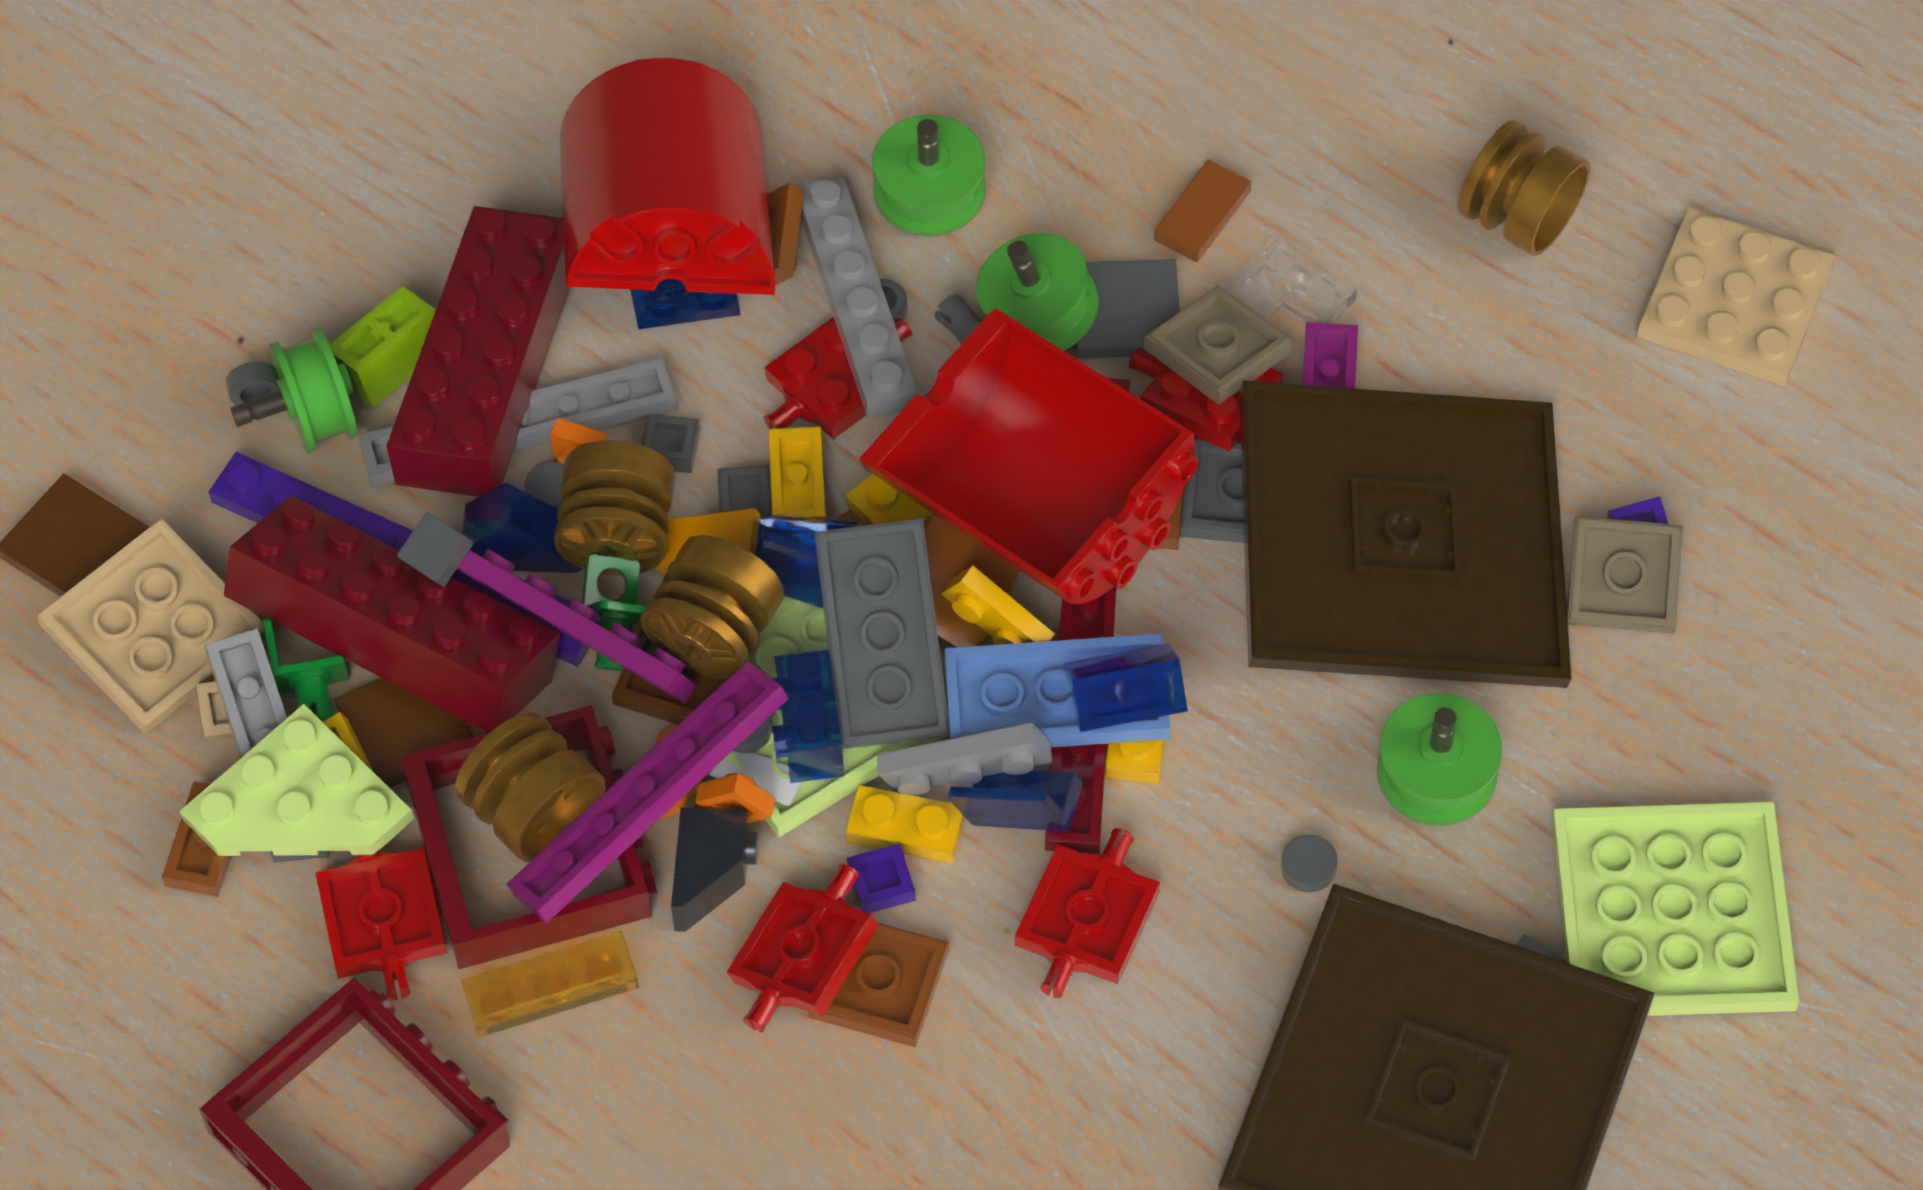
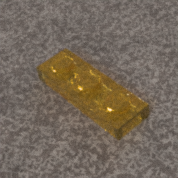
(549, 984)

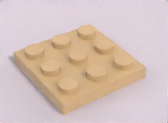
(1736, 296)
(145, 624)

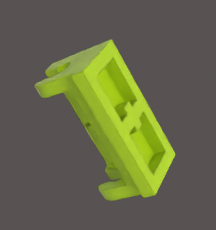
(384, 345)

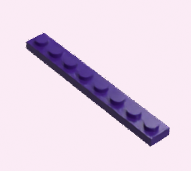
(257, 489)

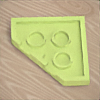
(298, 797)

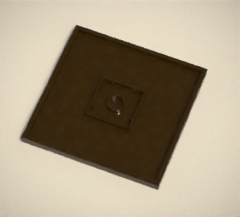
(1402, 535)
(1435, 1062)

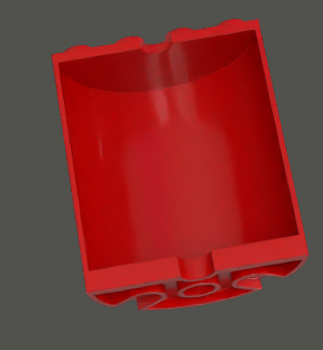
(665, 182)
(1039, 460)

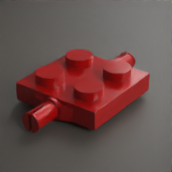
(819, 382)
(1191, 407)
(1087, 913)
(381, 915)
(802, 948)

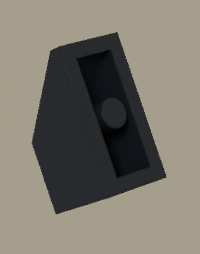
(709, 861)

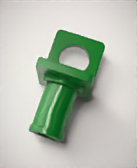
(620, 610)
(305, 678)

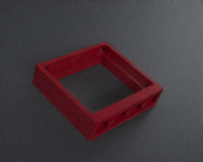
(440, 768)
(306, 1042)

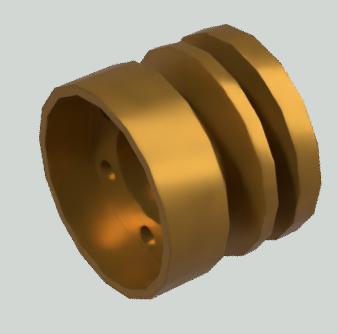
(1524, 187)
(614, 504)
(712, 606)
(527, 784)

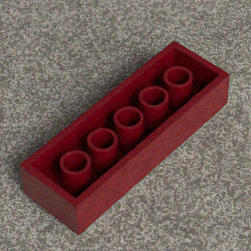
(481, 354)
(389, 617)

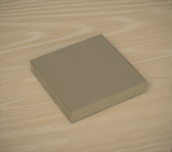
(1217, 344)
(1624, 574)

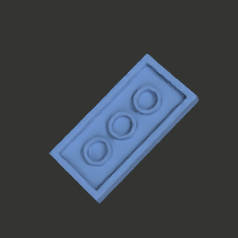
(1027, 684)

